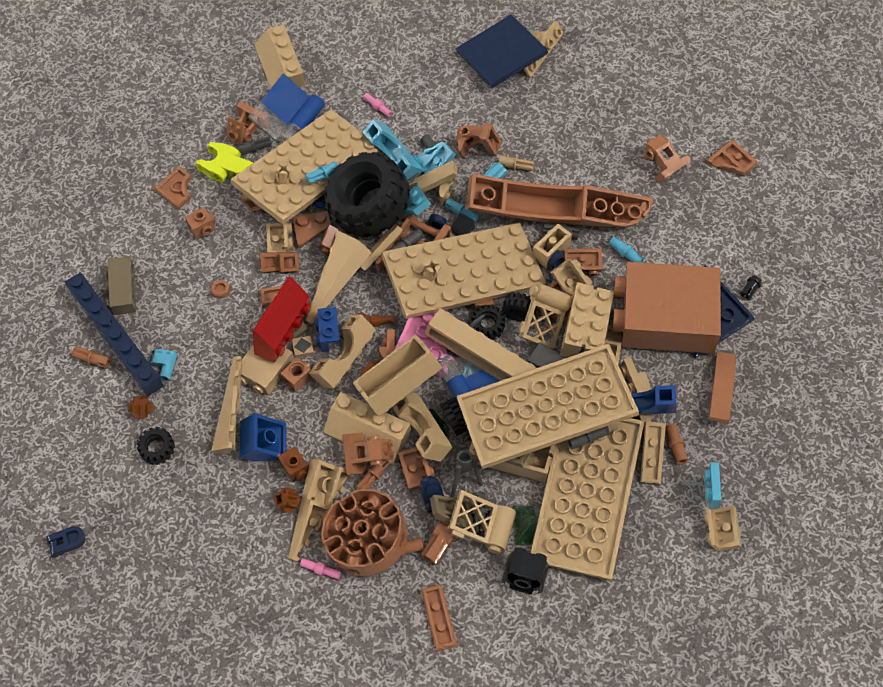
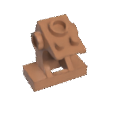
(236, 130)
(480, 135)
(667, 166)
(375, 451)

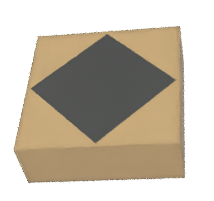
(303, 346)

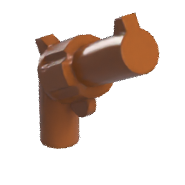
(376, 320)

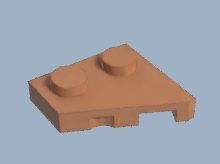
(733, 159)

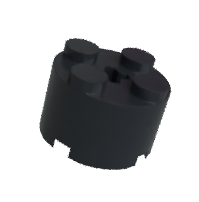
(525, 571)

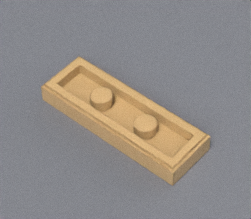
(436, 177)
(381, 245)
(652, 452)

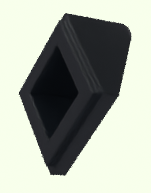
(462, 225)

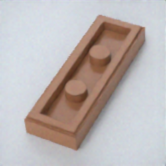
(439, 618)

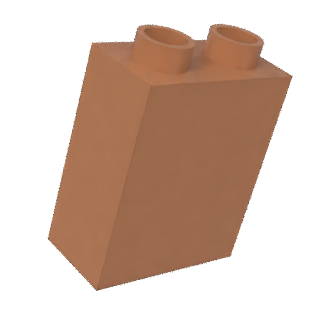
(668, 307)

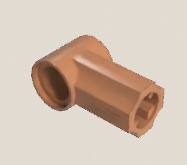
(438, 544)

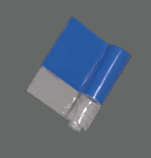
(285, 110)
(462, 375)

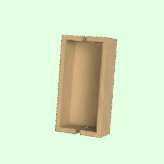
(586, 319)
(397, 375)
(535, 467)

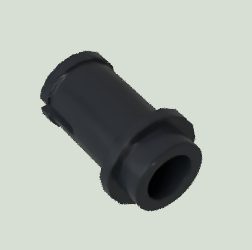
(753, 283)

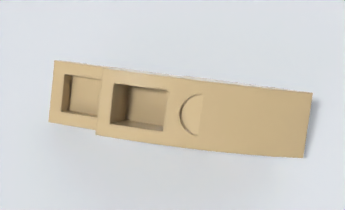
(636, 383)

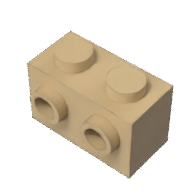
(554, 240)

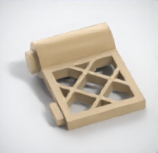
(547, 300)
(497, 528)

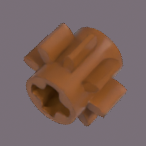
(140, 407)
(287, 500)

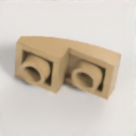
(445, 192)

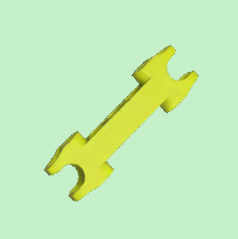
(225, 164)

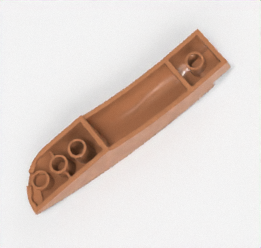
(555, 203)

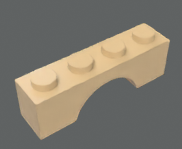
(356, 334)
(432, 440)

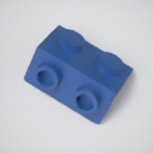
(328, 327)

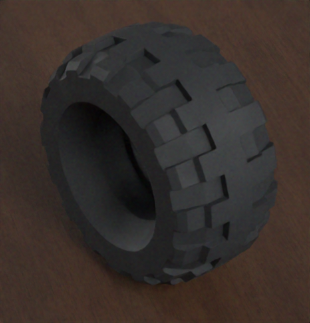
(355, 179)

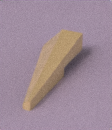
(343, 262)
(225, 433)
(320, 488)

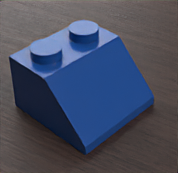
(262, 438)

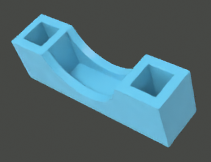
(383, 137)

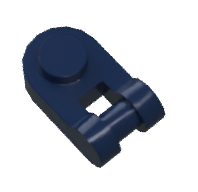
(430, 486)
(72, 537)

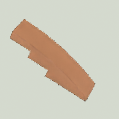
(722, 387)

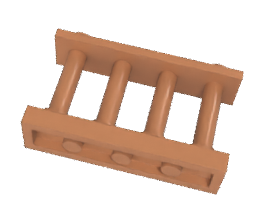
(409, 221)

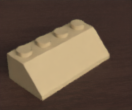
(278, 56)
(354, 416)

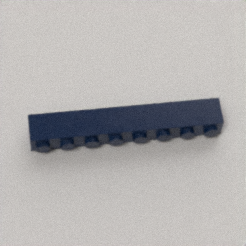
(114, 334)

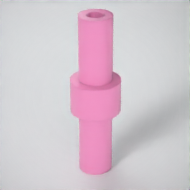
(377, 105)
(320, 568)

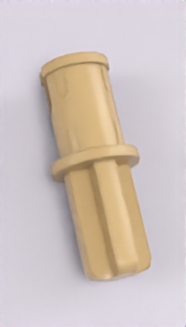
(511, 162)

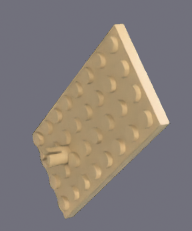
(279, 179)
(462, 270)
(546, 406)
(588, 501)

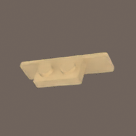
(548, 39)

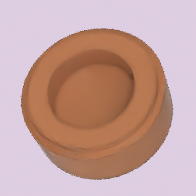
(220, 289)

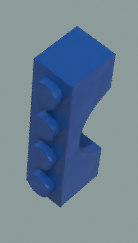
(656, 400)

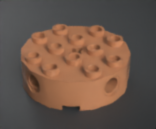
(364, 532)

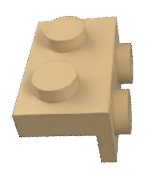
(278, 237)
(569, 274)
(723, 528)

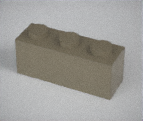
(121, 286)

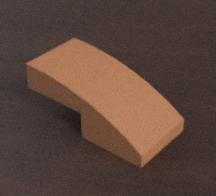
(279, 261)

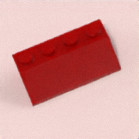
(281, 321)

